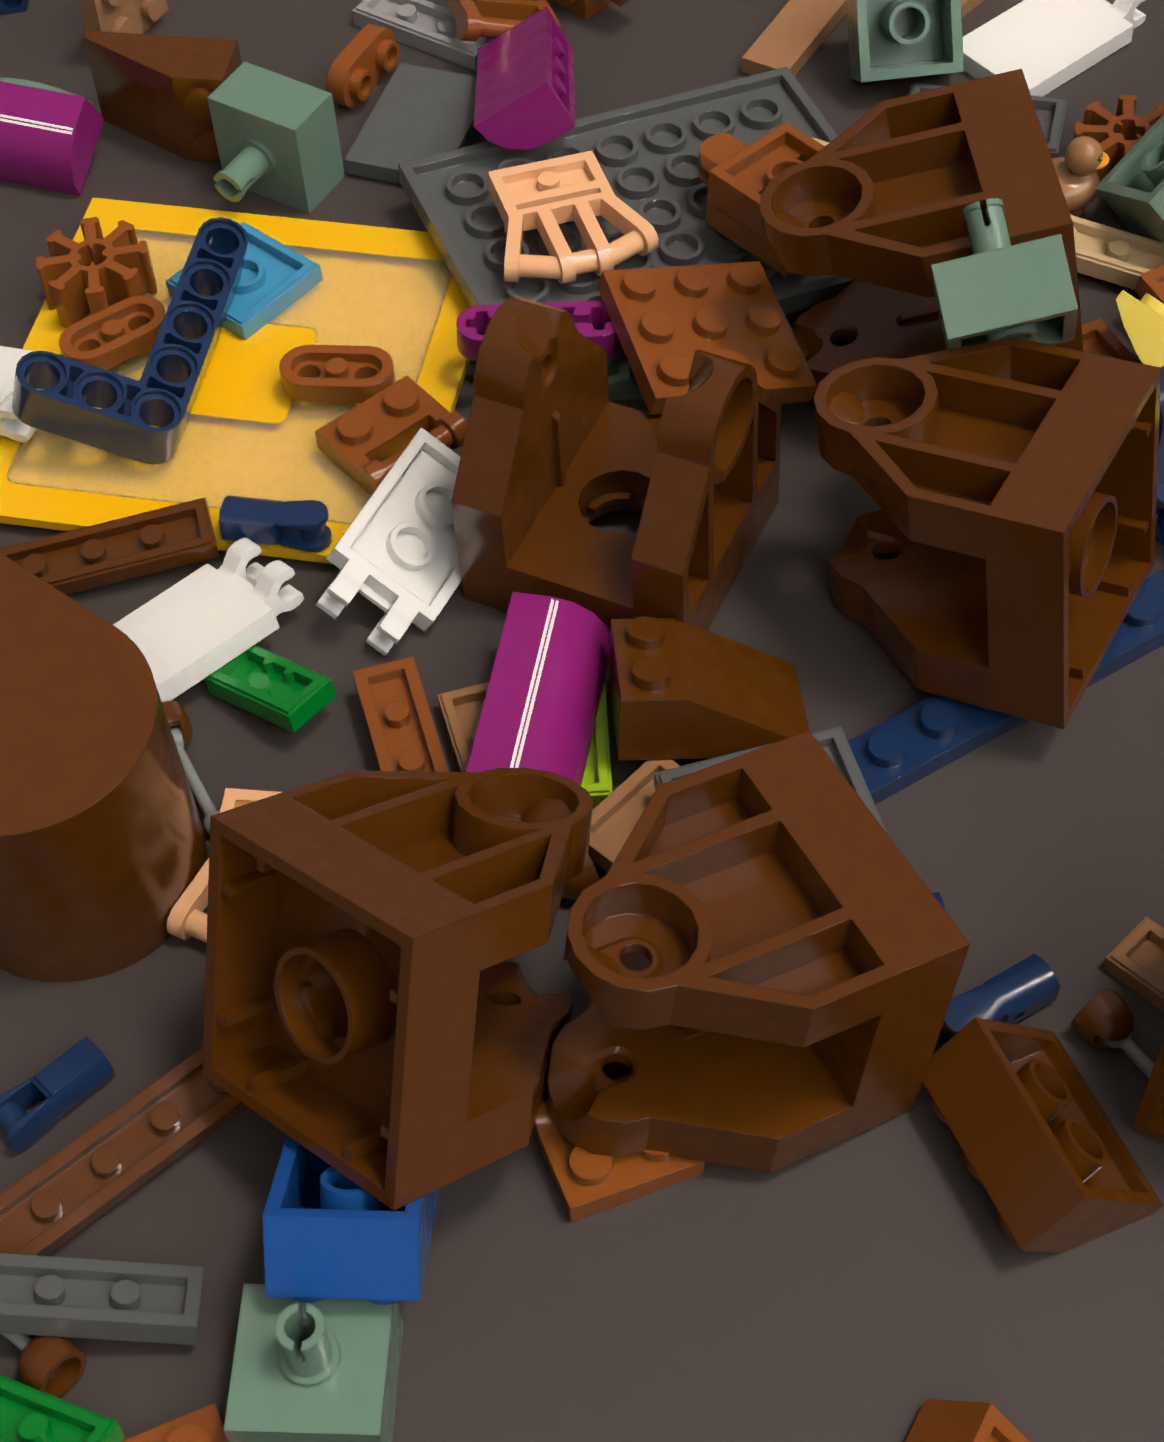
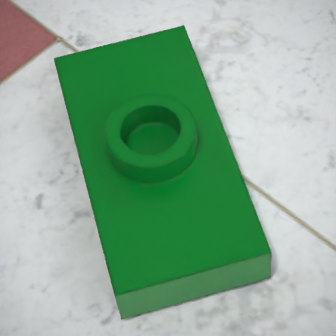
(272, 688)

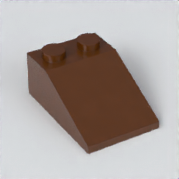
(161, 86)
(696, 692)

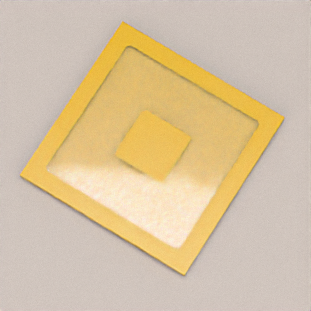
(244, 429)

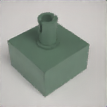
(904, 38)
(275, 138)
(1137, 185)
(1003, 287)
(313, 1370)

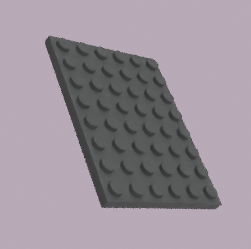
(651, 166)

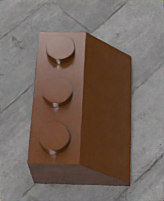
(1035, 1137)

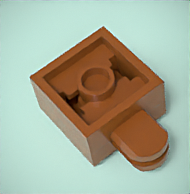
(738, 177)

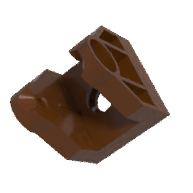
(895, 208)
(555, 455)
(1013, 512)
(369, 969)
(752, 971)

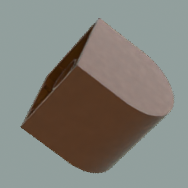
(89, 792)

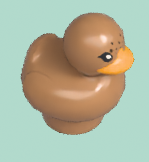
(1079, 172)

